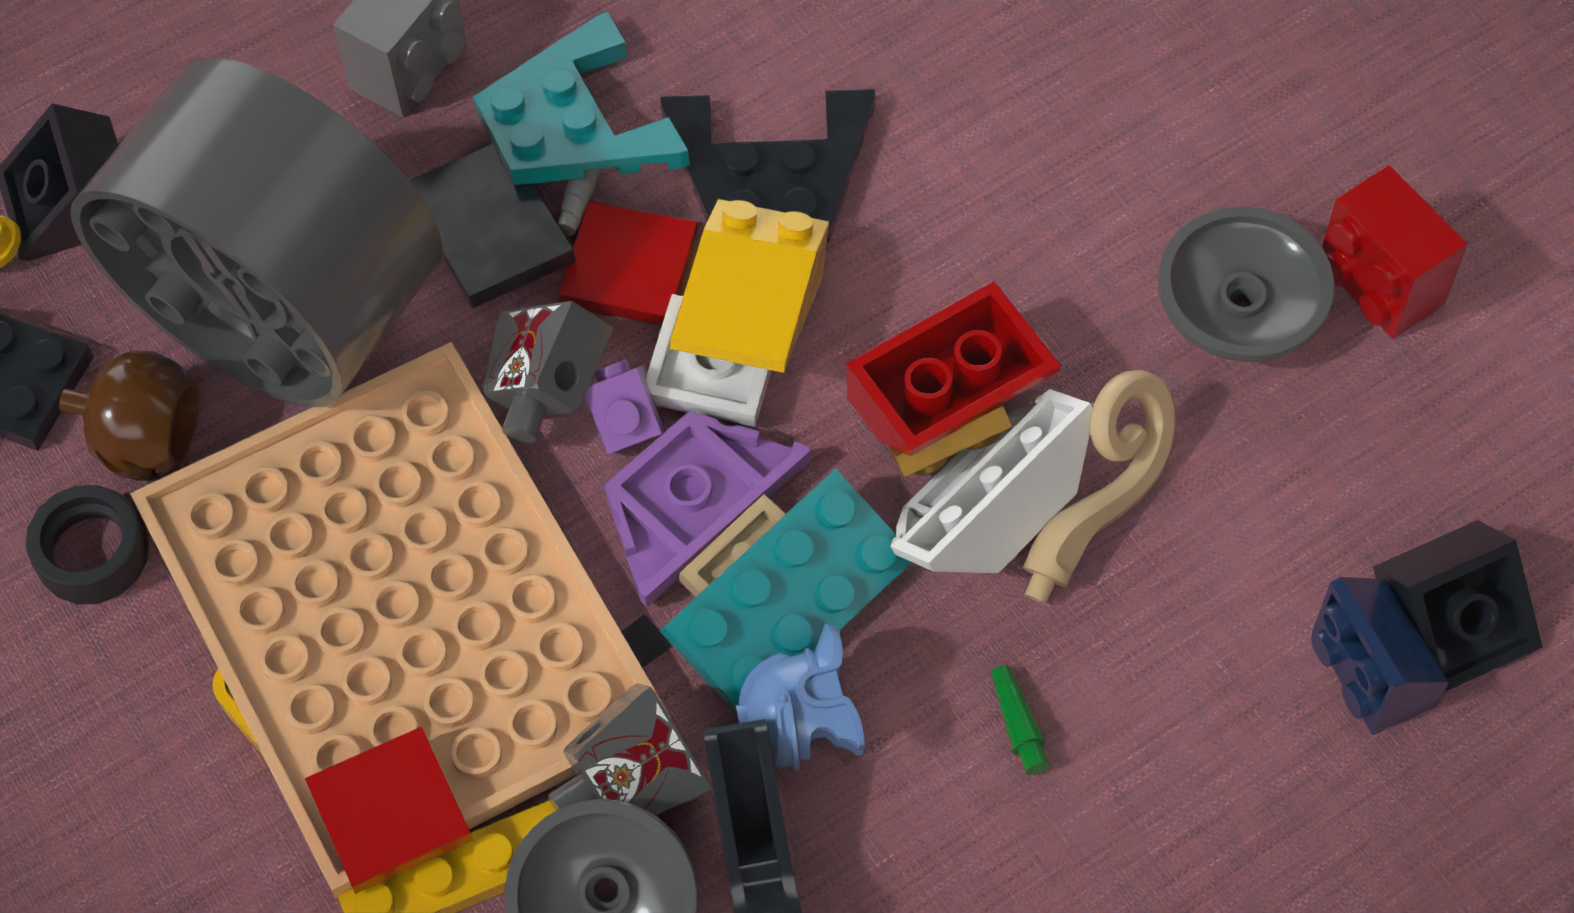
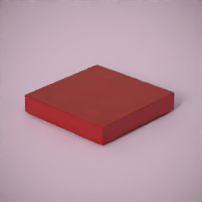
(628, 262)
(388, 809)

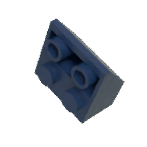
(1376, 653)

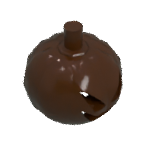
(137, 414)

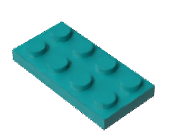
(777, 596)

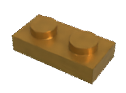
(973, 436)

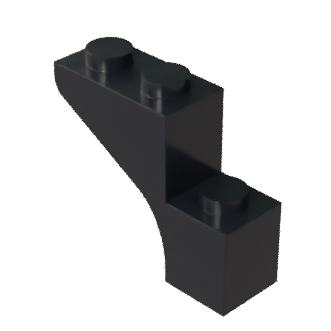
(750, 819)

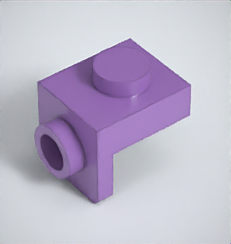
(623, 406)

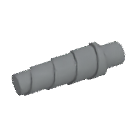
(575, 201)

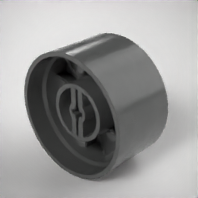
(259, 230)

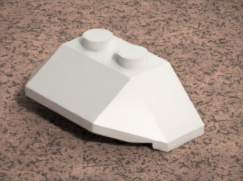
(998, 496)

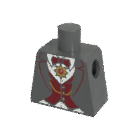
(543, 363)
(632, 758)

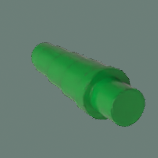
(1020, 723)

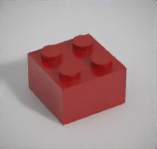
(1392, 251)

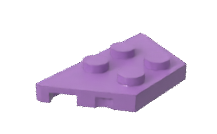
(690, 492)

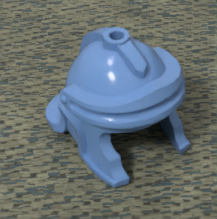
(802, 702)

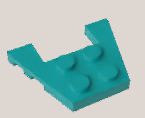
(551, 125)

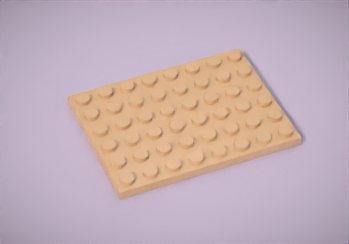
(387, 580)

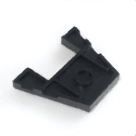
(775, 174)

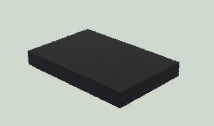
(489, 228)

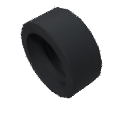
(72, 507)

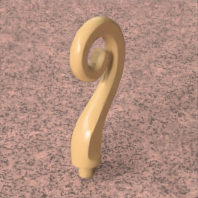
(1069, 532)

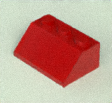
(947, 371)

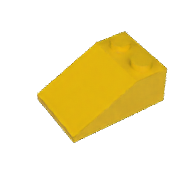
(751, 285)

